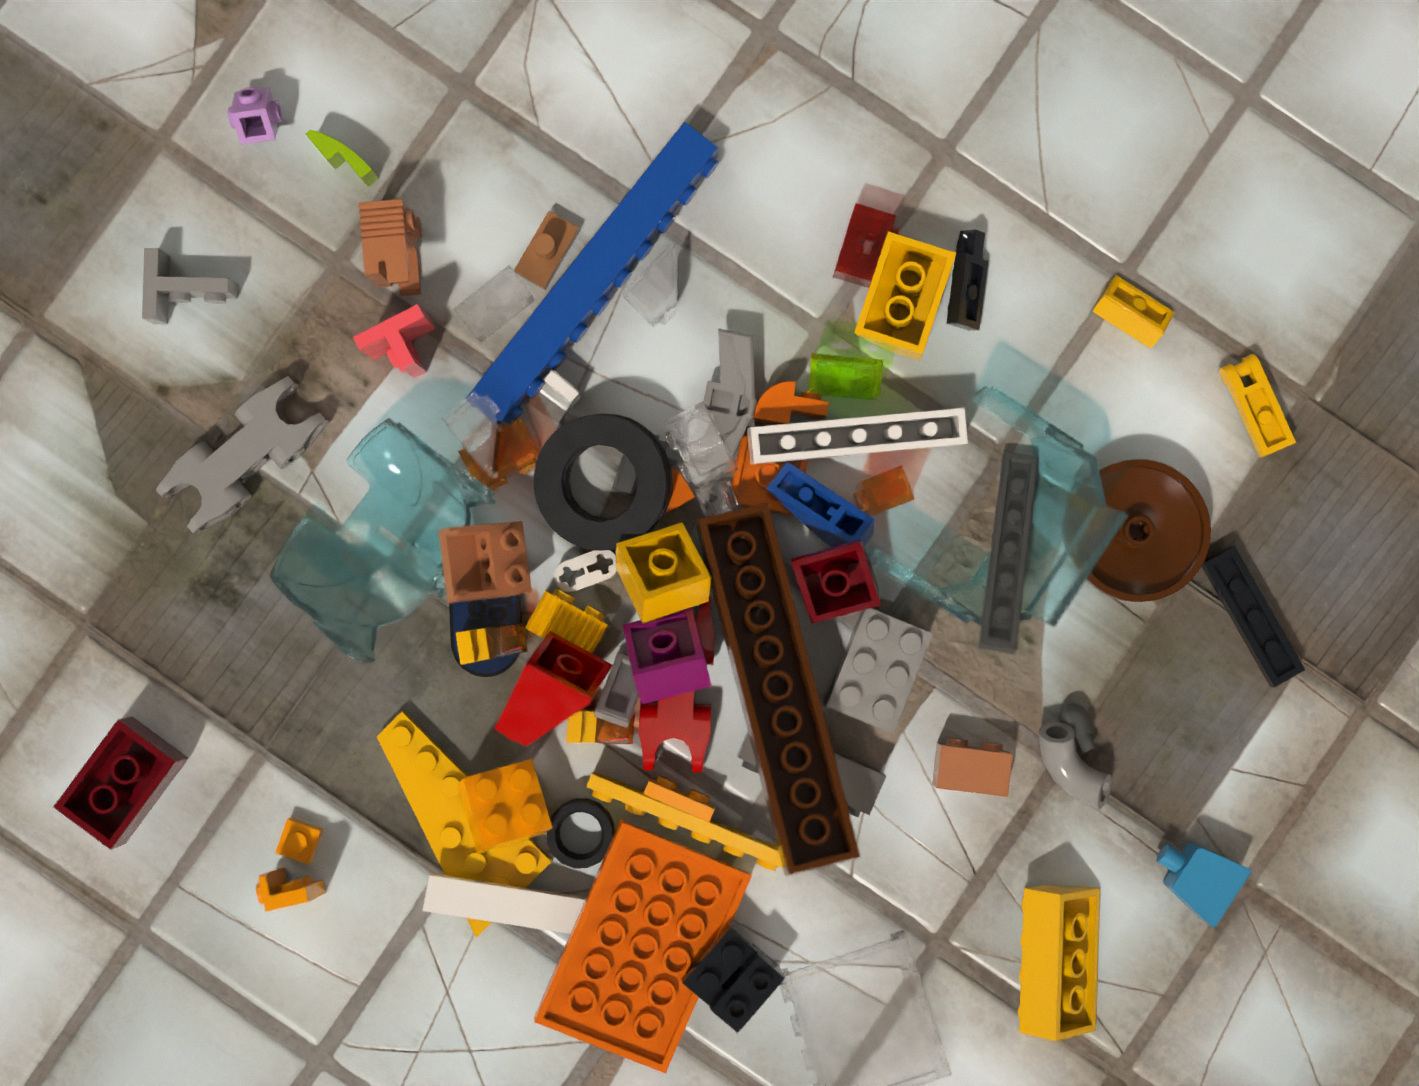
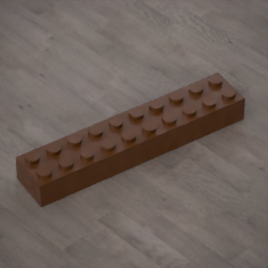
(777, 690)

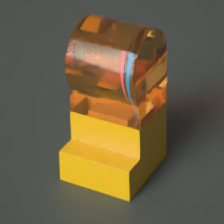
(491, 643)
(590, 729)

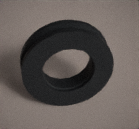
(555, 494)

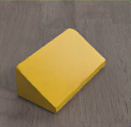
(1133, 312)

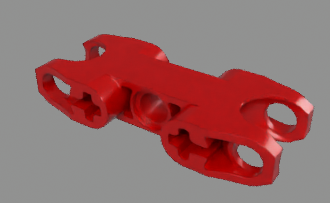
(679, 715)

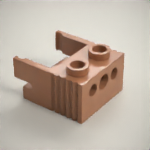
(391, 245)
(484, 561)

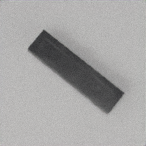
(1252, 616)

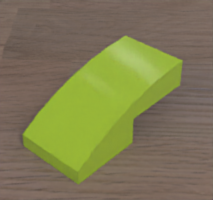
(338, 153)

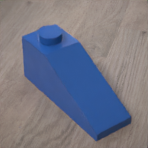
(820, 508)

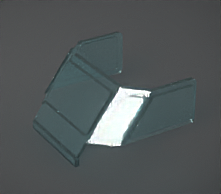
(1066, 531)

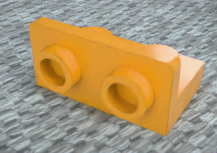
(276, 893)

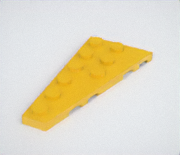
(431, 787)

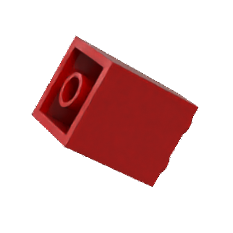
(551, 689)

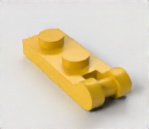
(1257, 406)

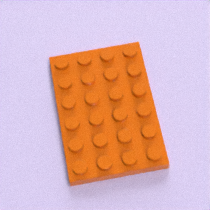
(633, 943)

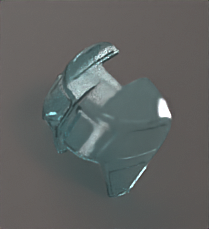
(356, 575)

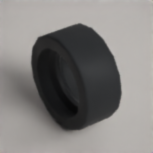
(554, 841)

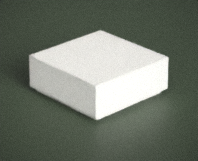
(563, 387)

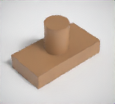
(547, 250)

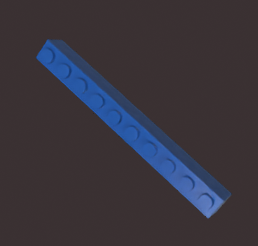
(597, 271)

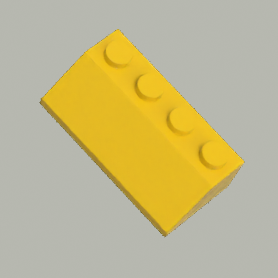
(1059, 961)

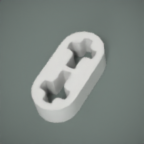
(583, 562)

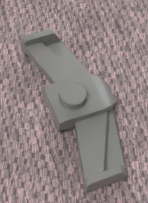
(734, 398)

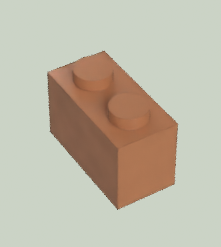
(972, 768)

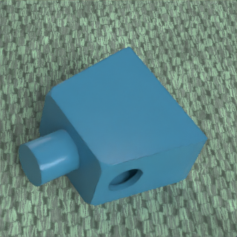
(1202, 879)

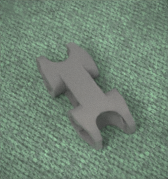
(222, 472)

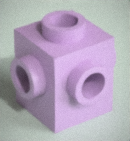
(255, 115)

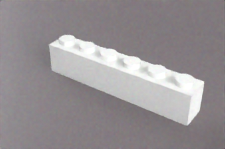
(857, 436)

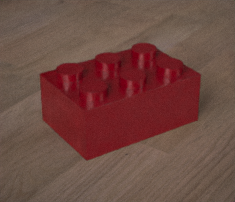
(120, 782)

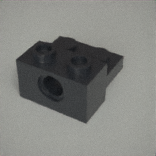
(733, 978)

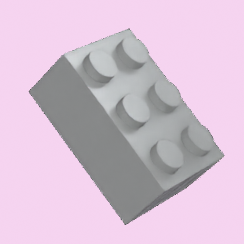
(878, 669)

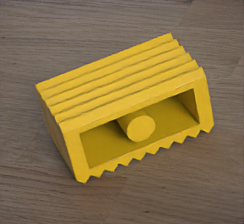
(572, 623)

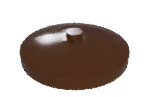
(1161, 537)

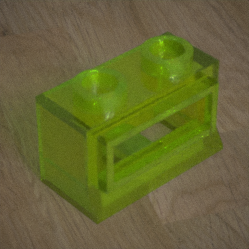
(845, 376)

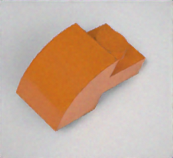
(779, 403)

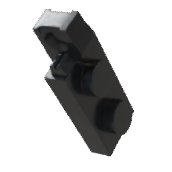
(968, 281)

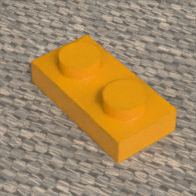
(693, 803)

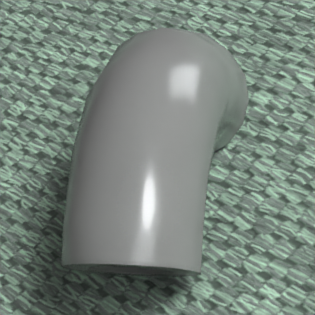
(1067, 767)

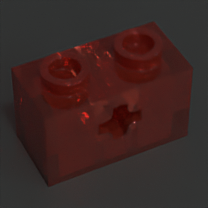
(864, 225)

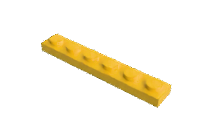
(735, 841)

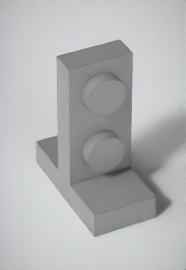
(159, 286)

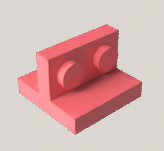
(395, 338)

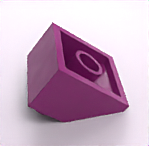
(666, 656)

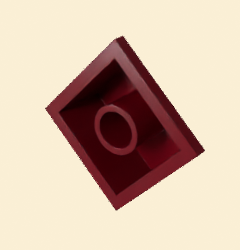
(836, 581)

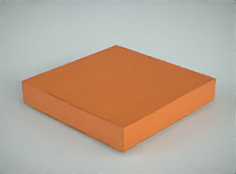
(752, 481)

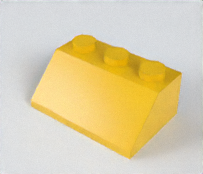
(904, 295)

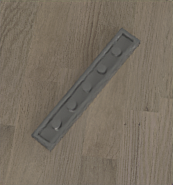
(1008, 553)

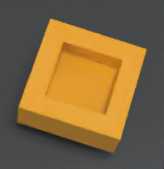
(299, 840)

